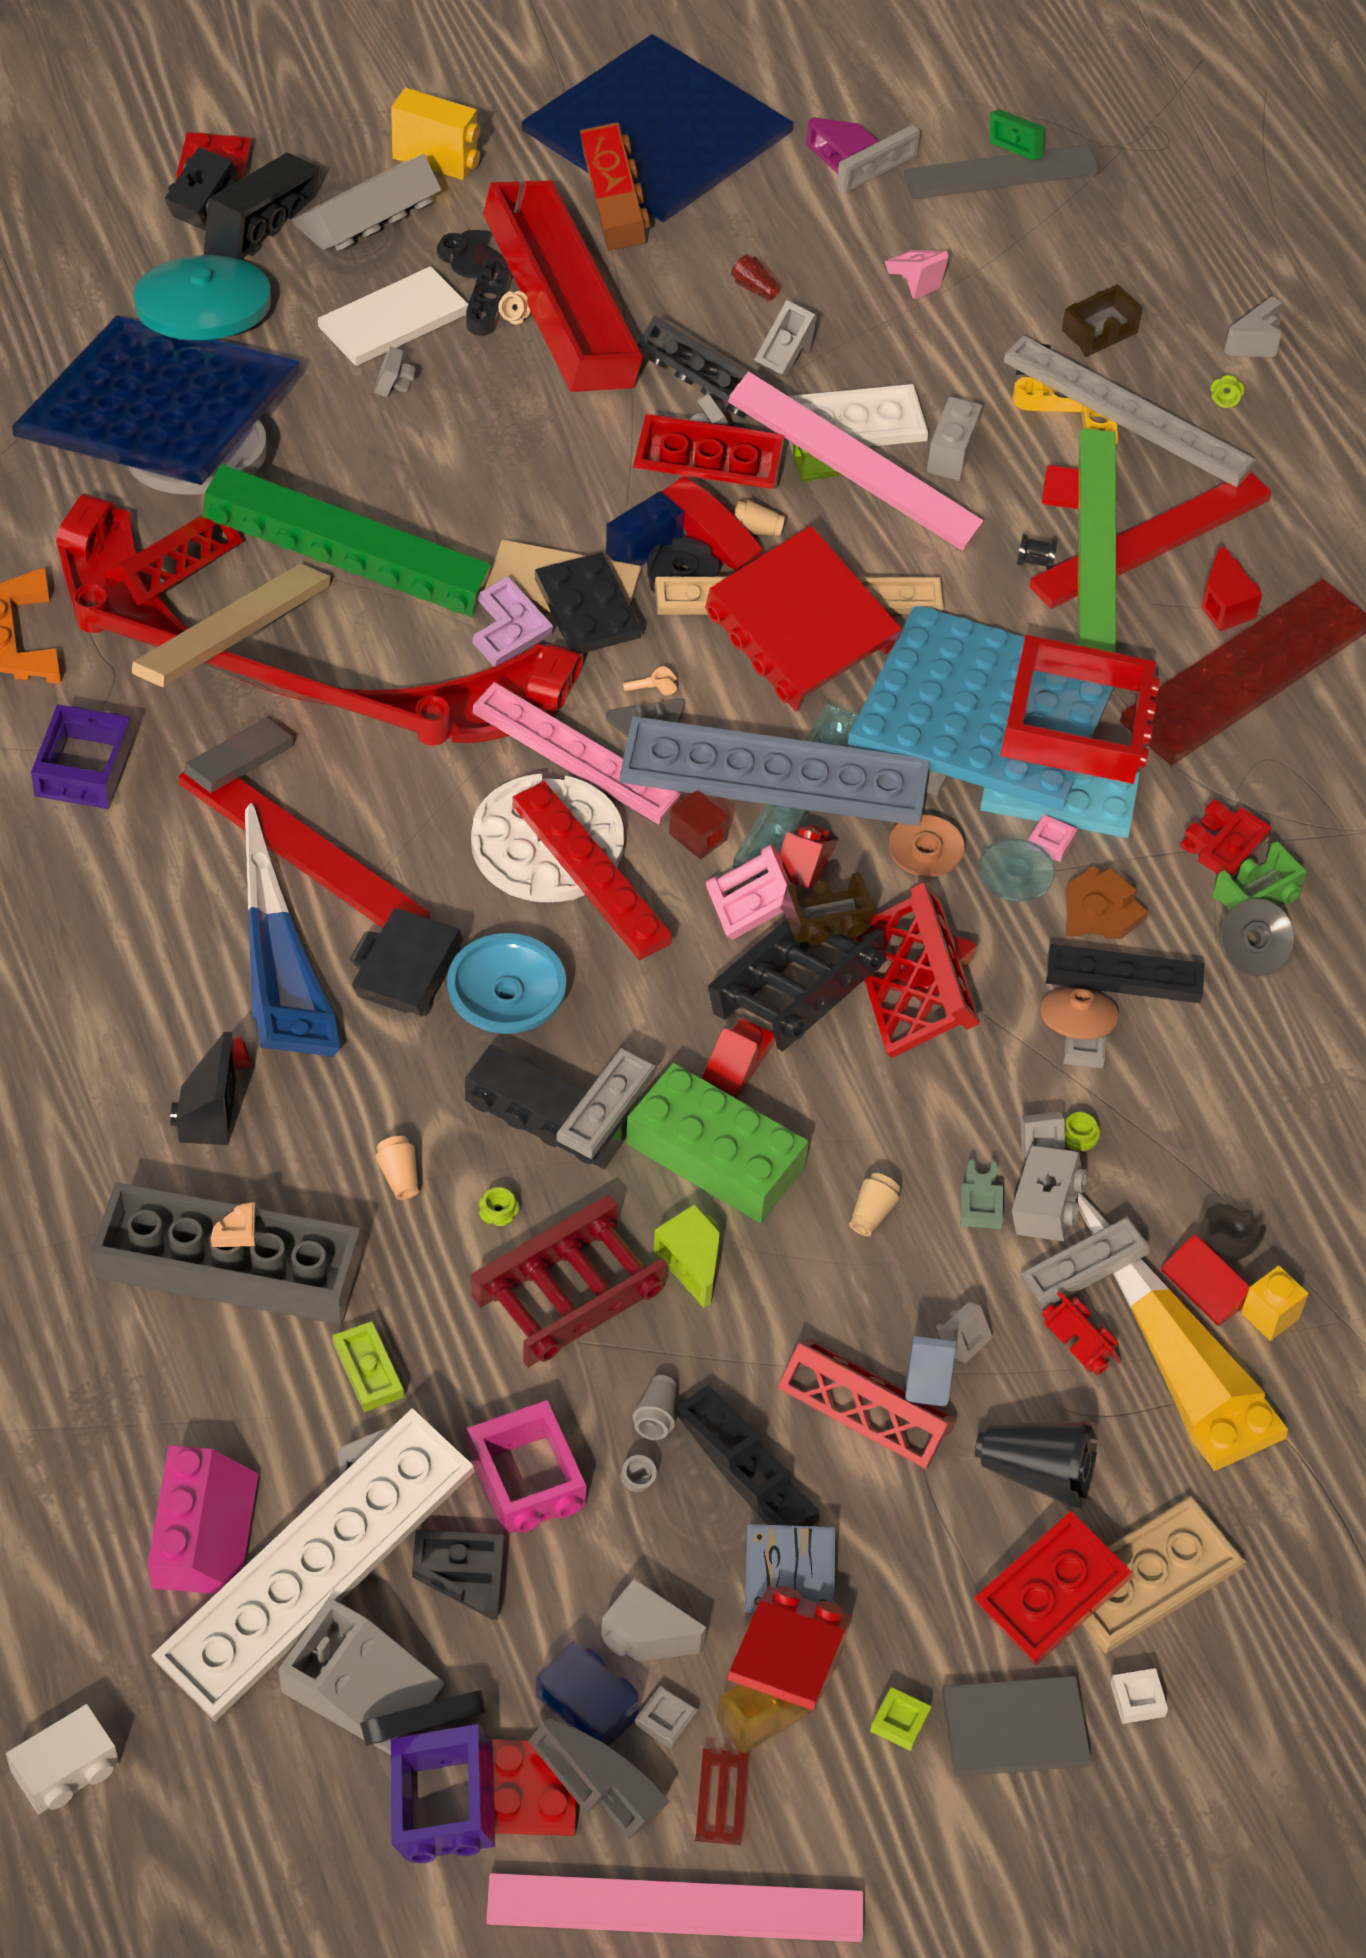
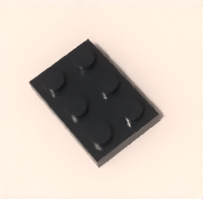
(587, 603)

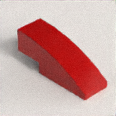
(713, 524)

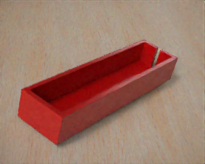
(562, 286)

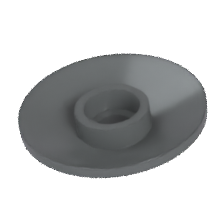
(1272, 933)

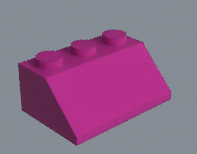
(201, 1521)

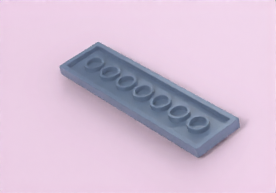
(775, 770)

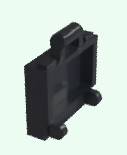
(404, 961)

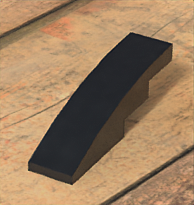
(744, 1461)

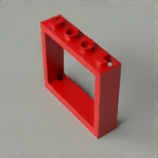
(1074, 751)

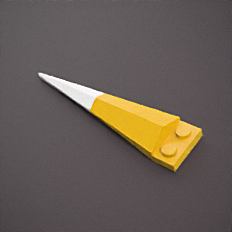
(1210, 1389)

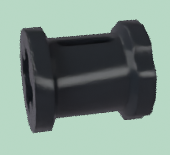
(1037, 552)

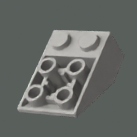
(354, 1671)

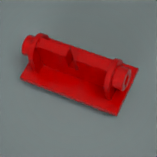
(1093, 1345)

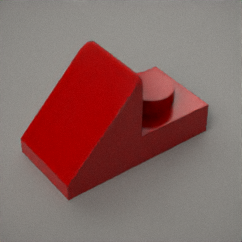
(737, 1056)

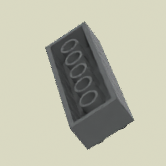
(166, 1246)

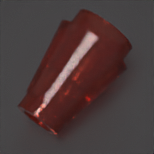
(755, 277)

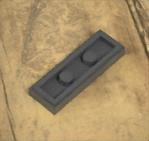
(238, 755)

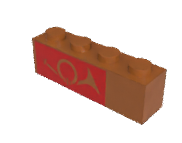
(613, 186)

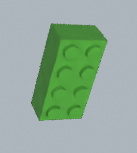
(716, 1142)

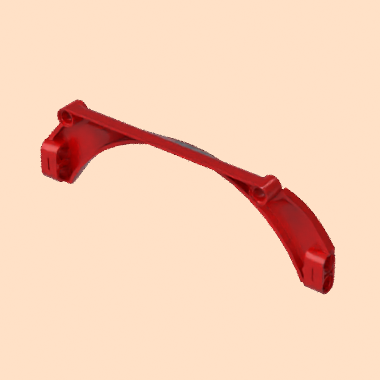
(99, 537)

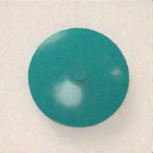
(202, 297)

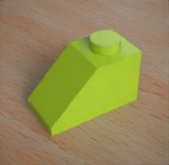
(690, 1251)

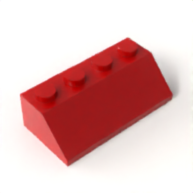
(709, 451)

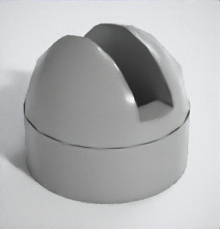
(632, 1467)

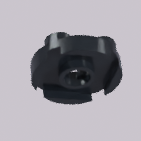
(682, 552)

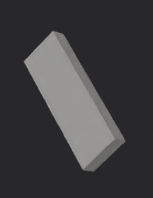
(878, 159)
(606, 1103)
(1085, 1263)

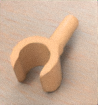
(661, 678)

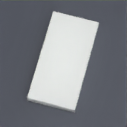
(393, 316)
(871, 414)

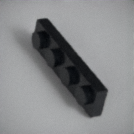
(1125, 973)

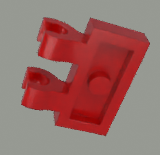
(1235, 842)

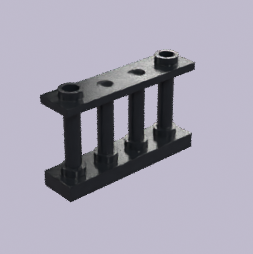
(774, 953)

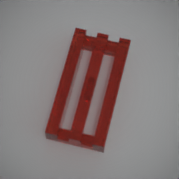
(725, 1761)

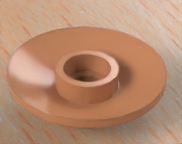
(927, 849)
(1079, 1013)

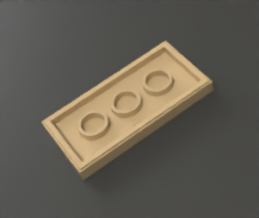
(521, 560)
(1170, 1564)

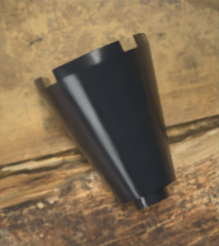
(1042, 1456)

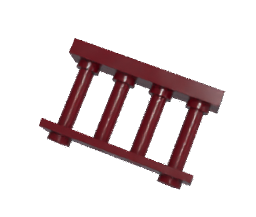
(565, 1243)

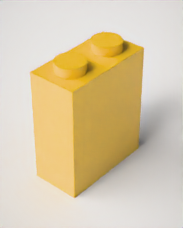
(435, 128)

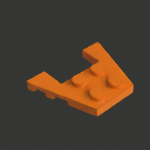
(24, 590)

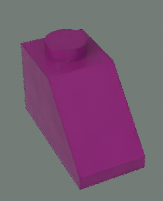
(837, 140)

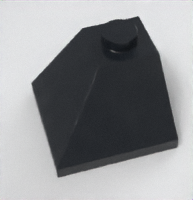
(208, 1097)

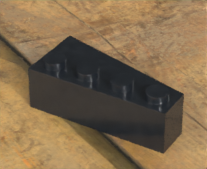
(258, 206)

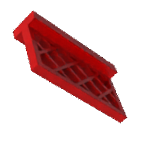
(945, 967)

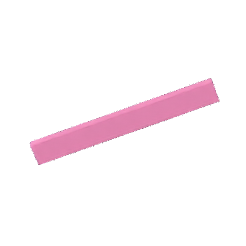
(855, 461)
(675, 1907)

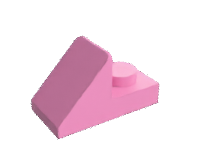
(921, 268)

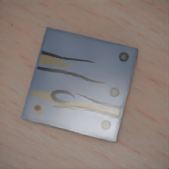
(789, 1558)

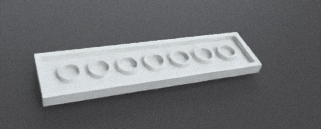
(312, 1559)

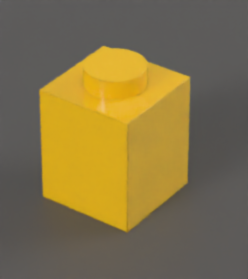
(1274, 1303)

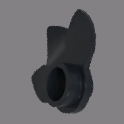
(466, 251)

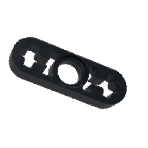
(483, 285)
(423, 1717)

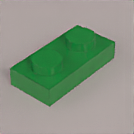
(1016, 134)

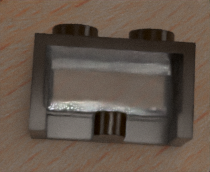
(1102, 320)
(828, 912)

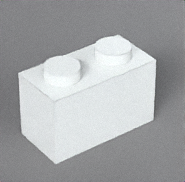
(63, 1760)

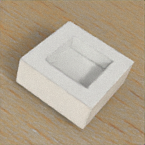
(1139, 1696)

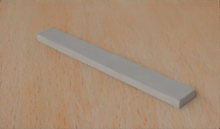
(1130, 411)

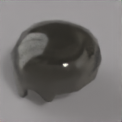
(1231, 1232)

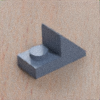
(929, 1371)

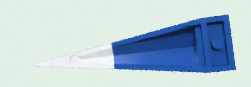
(284, 988)

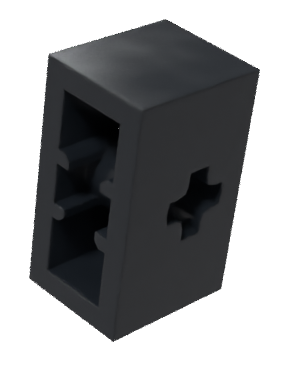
(201, 178)

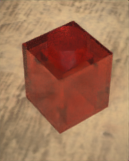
(698, 824)

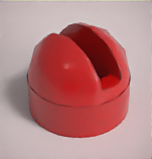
(241, 1053)

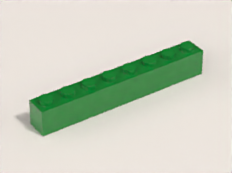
(345, 540)

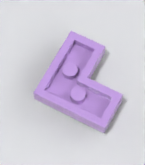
(516, 625)

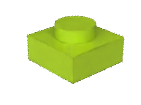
(900, 1718)

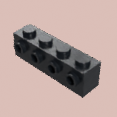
(693, 360)

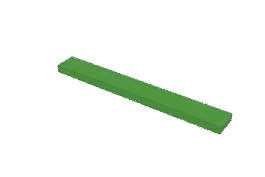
(1097, 540)

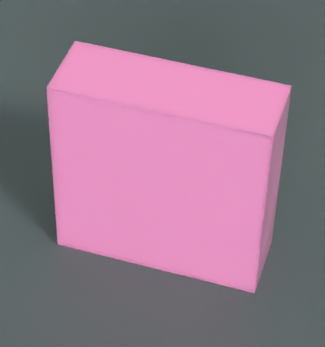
(1053, 837)

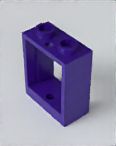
(78, 784)
(434, 1751)

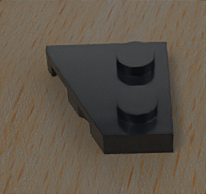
(461, 1567)

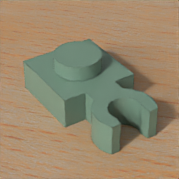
(980, 1199)

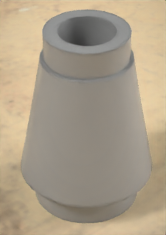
(656, 1410)

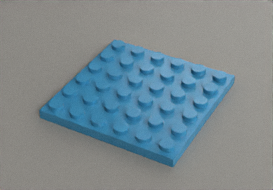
(950, 702)

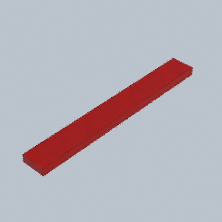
(1159, 535)
(308, 851)

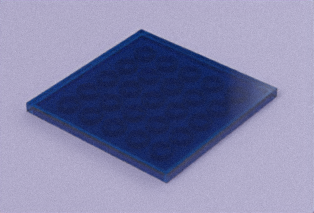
(680, 120)
(156, 400)

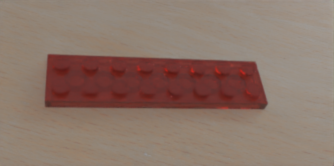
(1250, 670)

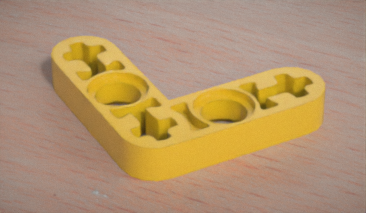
(1039, 402)

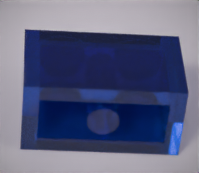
(642, 528)
(587, 1694)

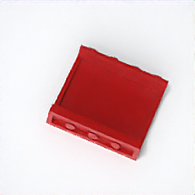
(800, 616)

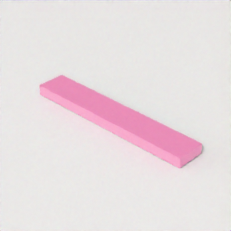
(570, 750)

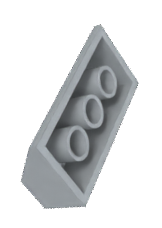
(370, 203)

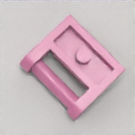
(753, 902)

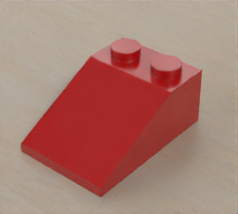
(791, 1647)

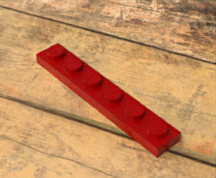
(592, 870)

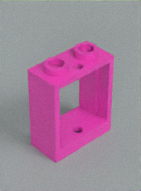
(513, 1432)

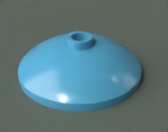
(503, 968)

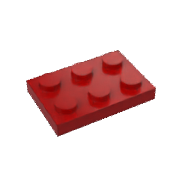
(1053, 1587)

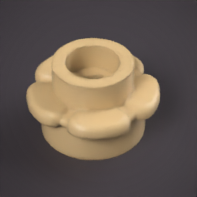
(506, 307)

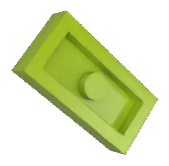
(368, 1366)

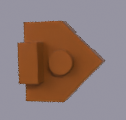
(1102, 905)

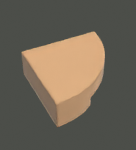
(236, 1228)

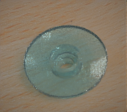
(1016, 870)

